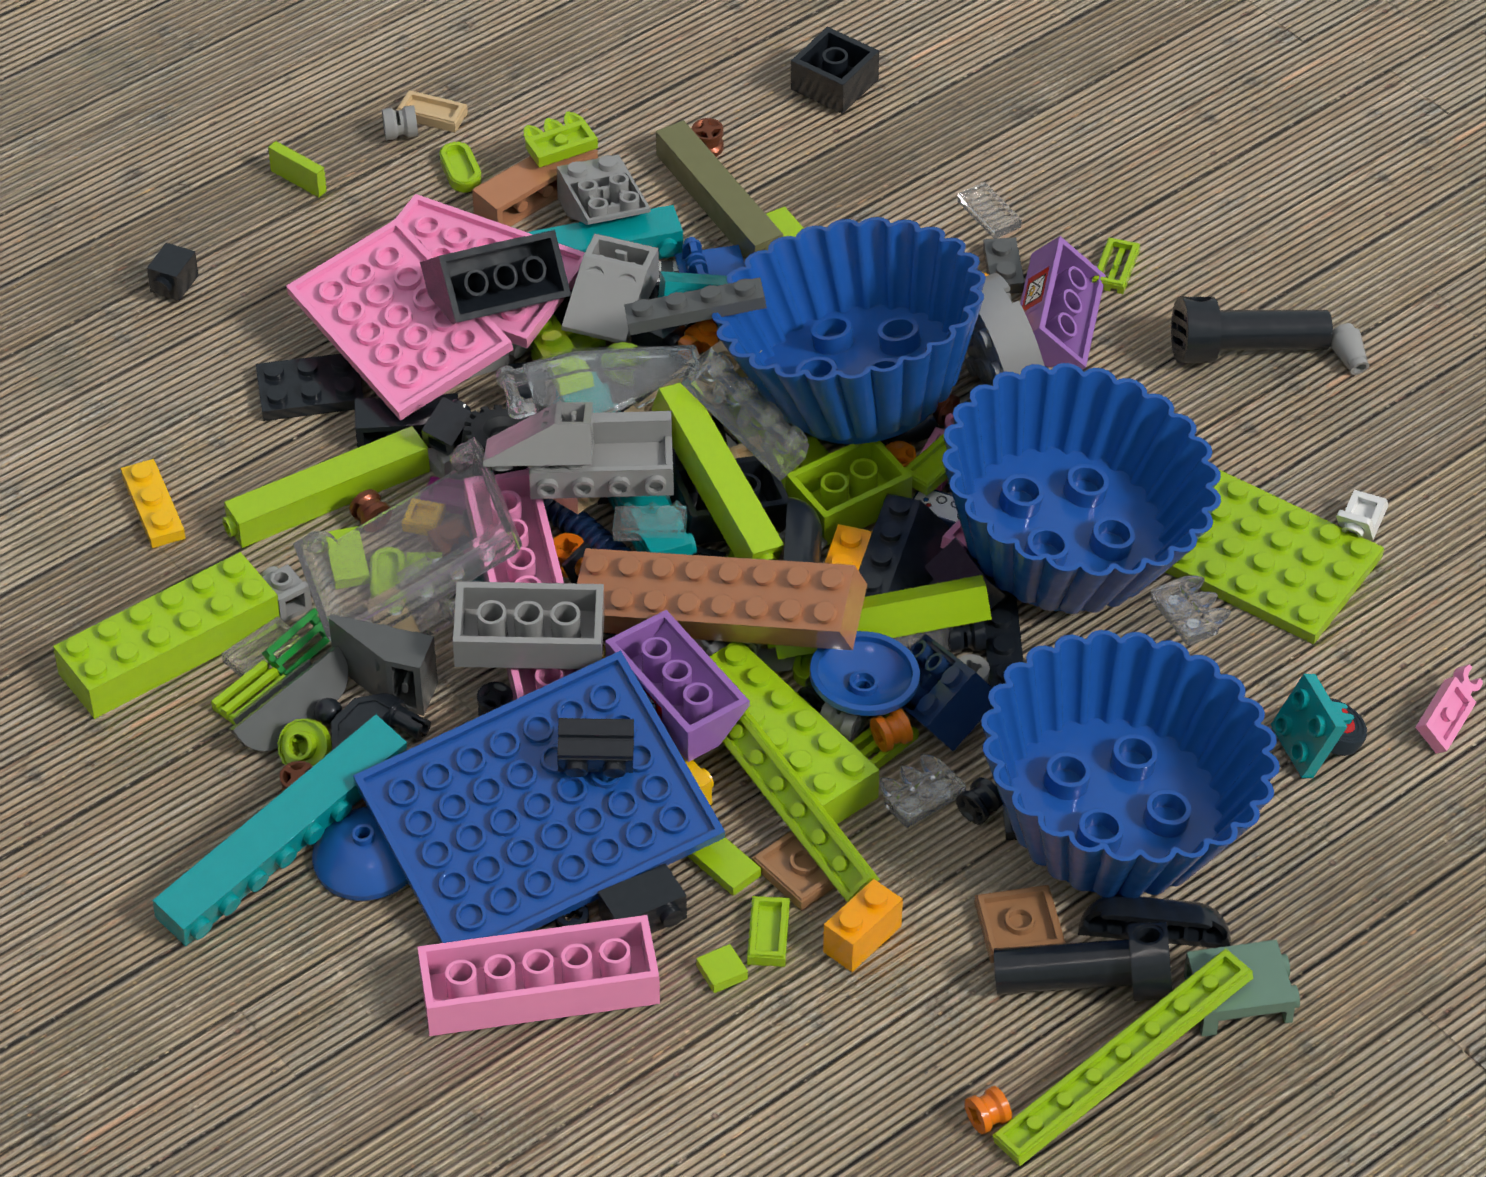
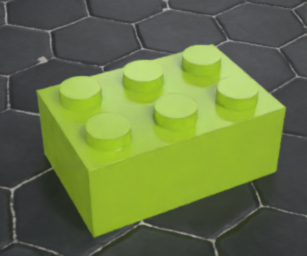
(850, 485)

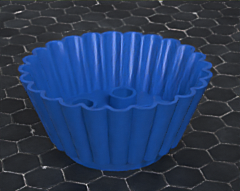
(857, 326)
(1077, 485)
(1126, 760)

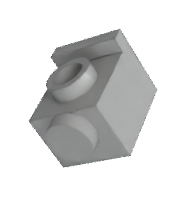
(288, 586)

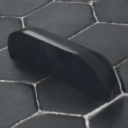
(802, 532)
(1187, 921)

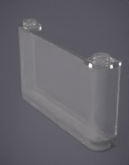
(413, 548)

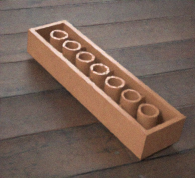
(730, 596)

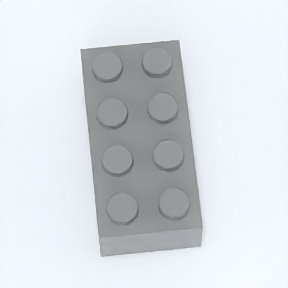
(528, 625)

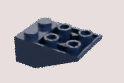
(948, 694)

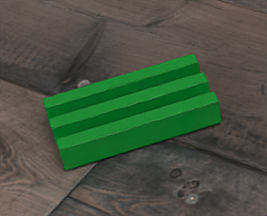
(310, 616)

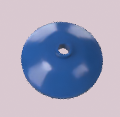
(869, 679)
(354, 865)

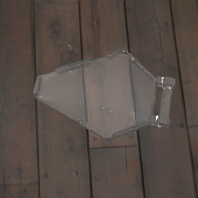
(604, 376)

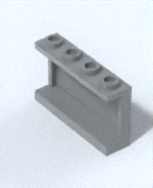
(628, 460)

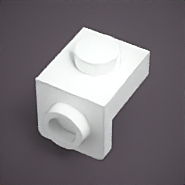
(1363, 514)

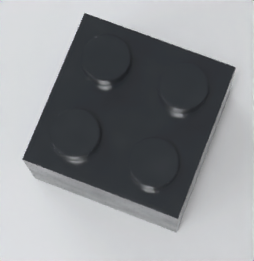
(834, 70)

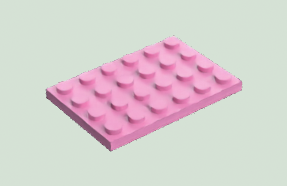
(450, 230)
(386, 325)

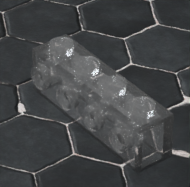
(746, 413)

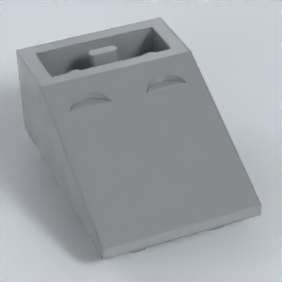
(599, 190)
(609, 277)
(548, 438)

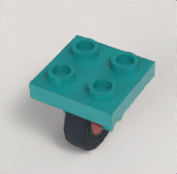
(1316, 725)

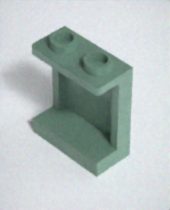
(1265, 994)

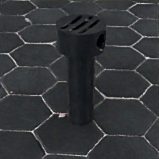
(1203, 329)
(1134, 962)

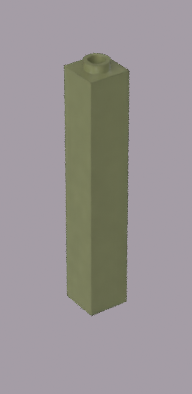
(715, 189)

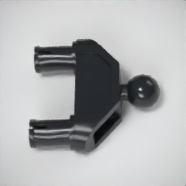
(361, 709)

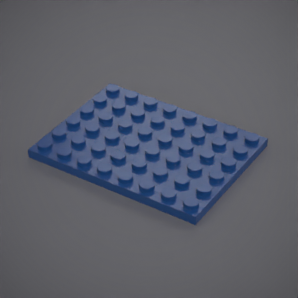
(511, 842)

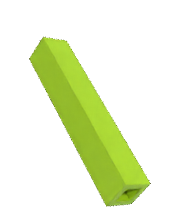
(718, 476)
(325, 487)
(917, 611)

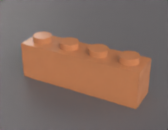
(520, 190)

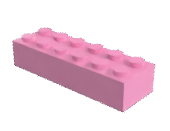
(539, 975)

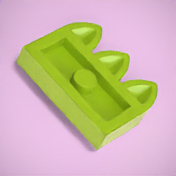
(559, 140)

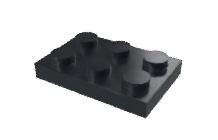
(307, 386)

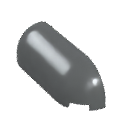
(291, 699)

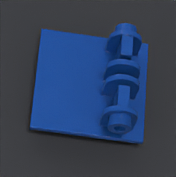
(708, 261)

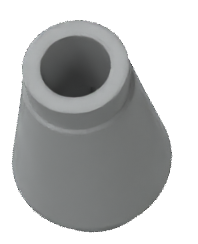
(1349, 347)

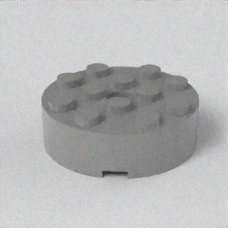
(1001, 335)

